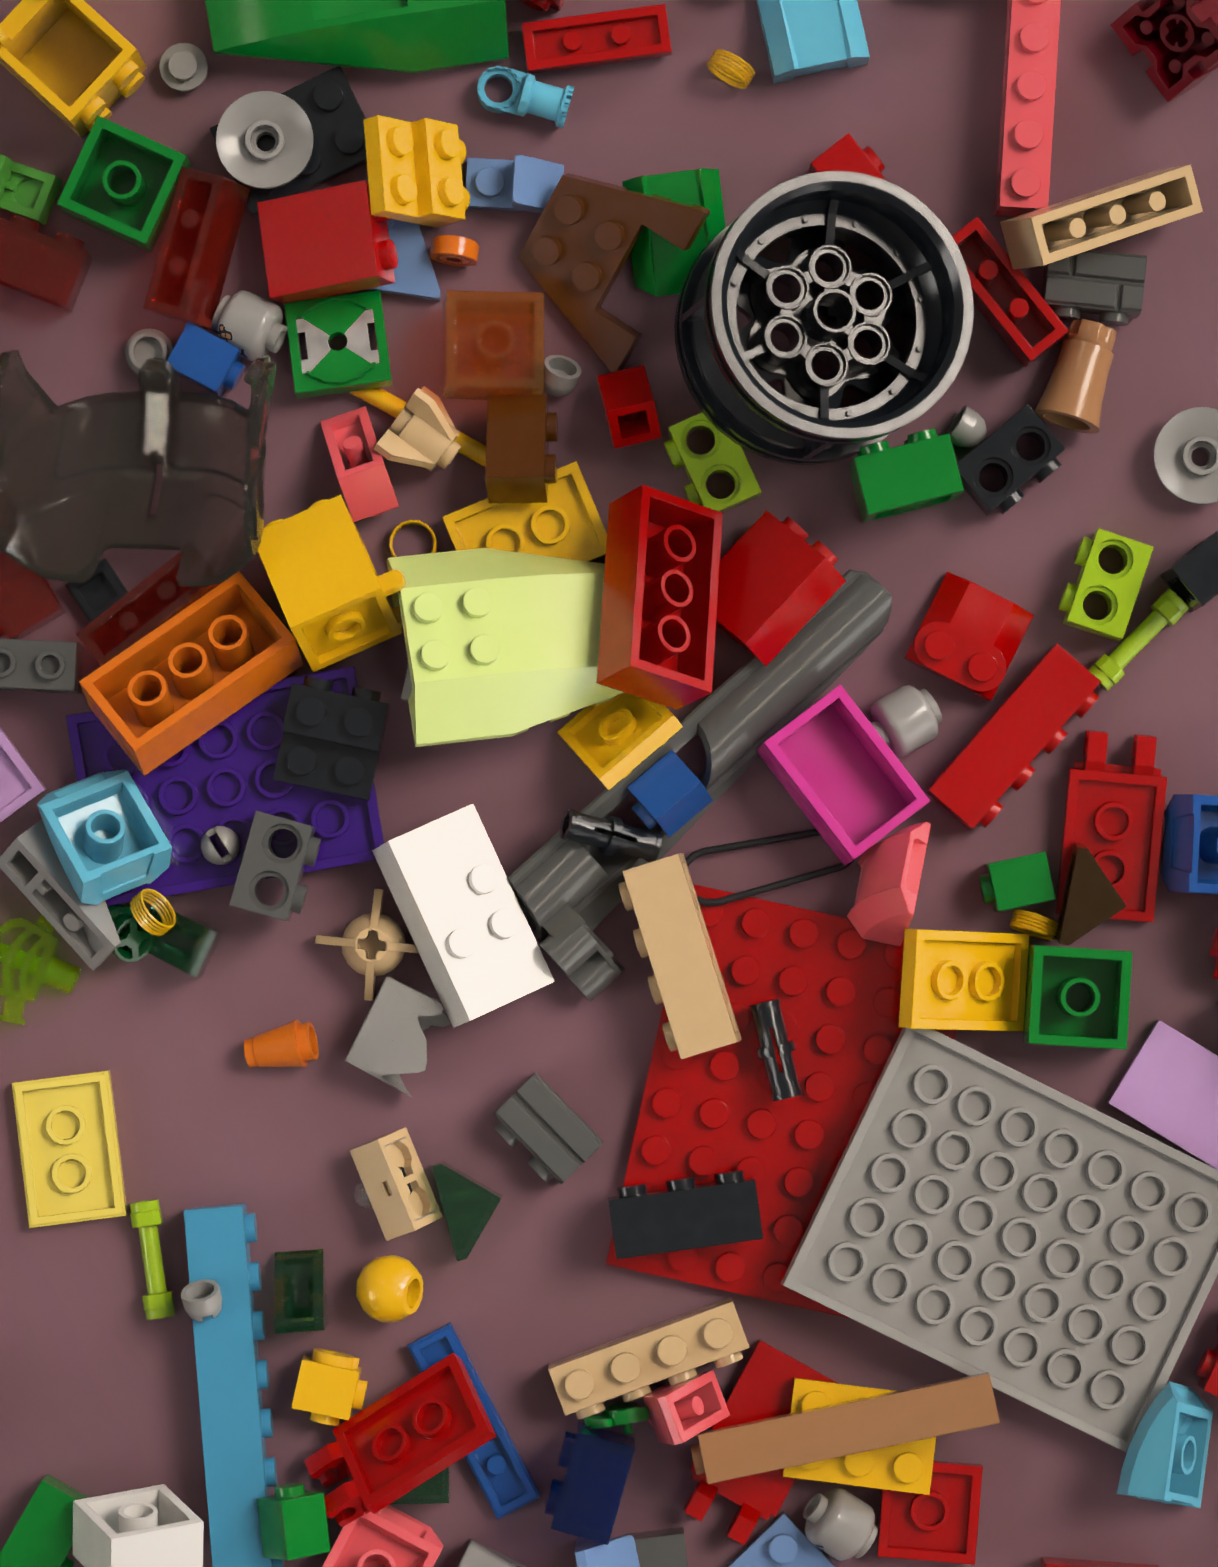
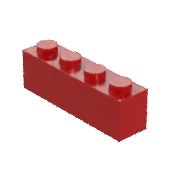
(1013, 737)

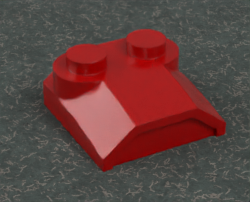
(969, 636)

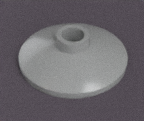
(261, 115)
(1172, 455)

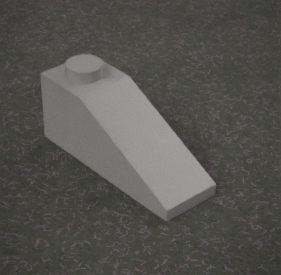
(40, 876)

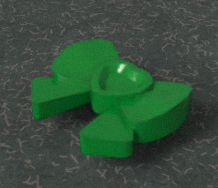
(618, 1414)

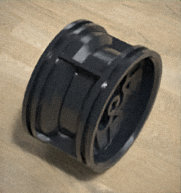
(915, 275)

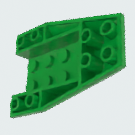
(362, 33)

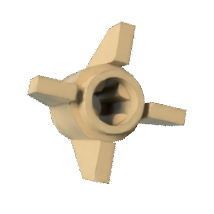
(421, 434)

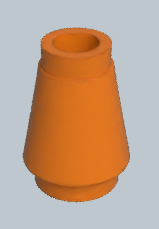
(283, 1046)

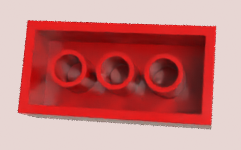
(660, 597)

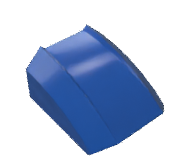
(1191, 844)

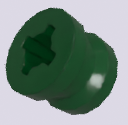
(134, 939)

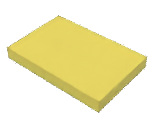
(69, 1149)

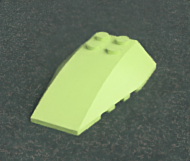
(498, 641)

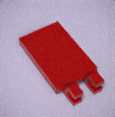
(1118, 819)
(759, 1393)
(401, 1441)

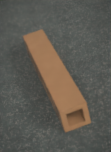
(845, 1428)

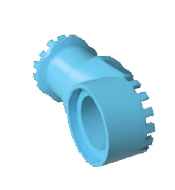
(527, 96)

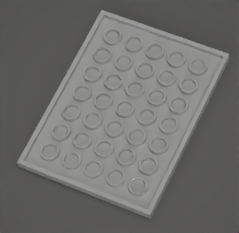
(1015, 1236)

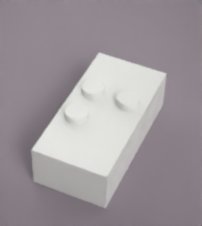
(463, 915)

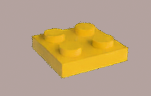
(618, 735)

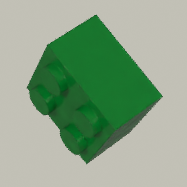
(123, 184)
(905, 476)
(1077, 997)

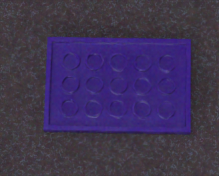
(223, 783)

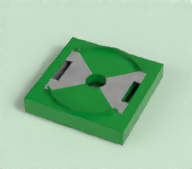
(338, 370)

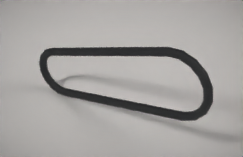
(768, 887)

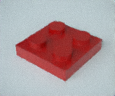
(937, 1524)

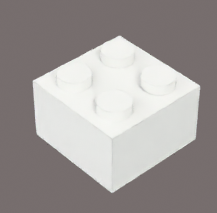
(137, 1530)

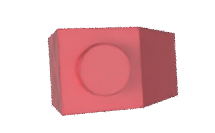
(357, 465)
(686, 1408)

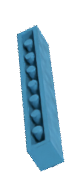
(231, 1383)

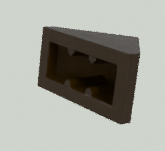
(1086, 897)

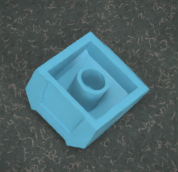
(812, 36)
(105, 835)
(1169, 1449)

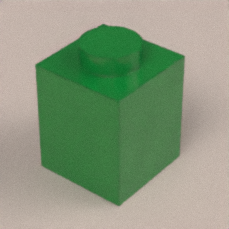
(1017, 882)
(293, 1523)

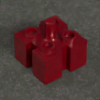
(1176, 38)

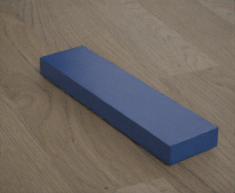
(497, 1462)

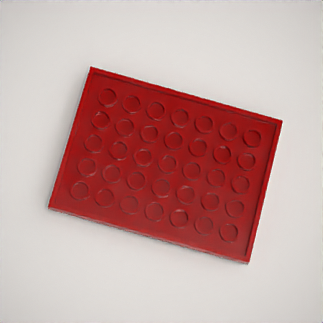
(718, 1106)

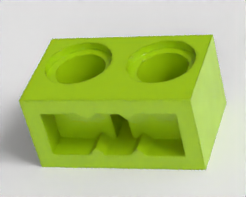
(724, 458)
(1117, 589)

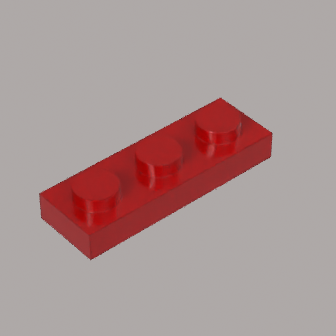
(596, 39)

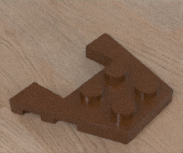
(584, 245)

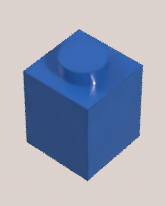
(206, 360)
(668, 795)

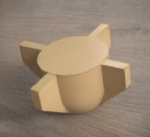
(372, 944)

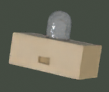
(394, 1184)

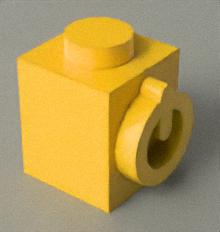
(329, 1386)

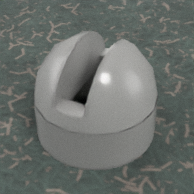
(560, 375)
(967, 428)
(229, 840)
(202, 1299)

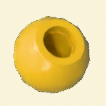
(389, 1288)

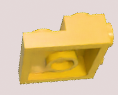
(415, 170)

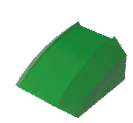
(656, 262)

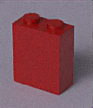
(325, 244)
(773, 585)

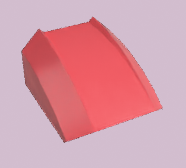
(890, 885)
(385, 1540)

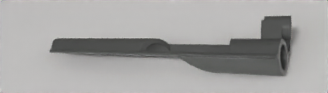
(573, 886)

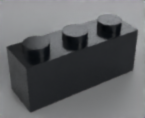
(685, 1215)

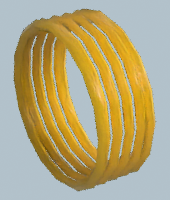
(730, 69)
(418, 522)
(145, 924)
(1043, 927)

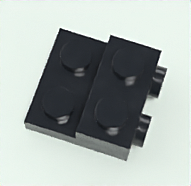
(332, 738)

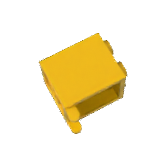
(69, 59)
(329, 583)

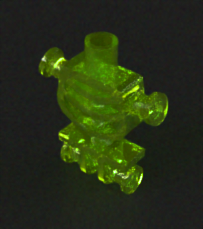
(46, 969)

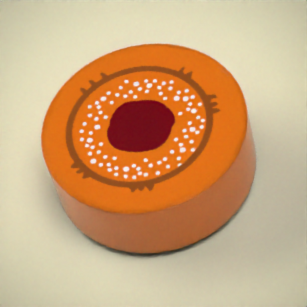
(454, 250)

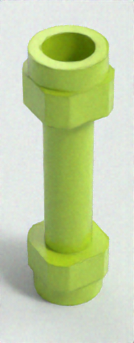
(1166, 610)
(158, 1301)

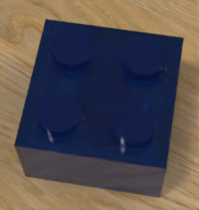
(591, 1484)

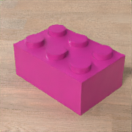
(842, 775)

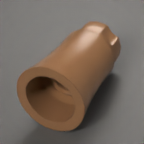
(1079, 378)

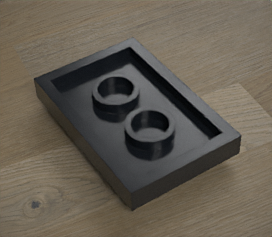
(336, 131)

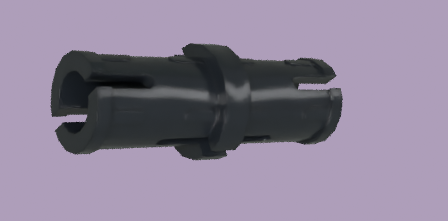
(638, 842)
(767, 1016)

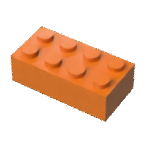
(191, 673)

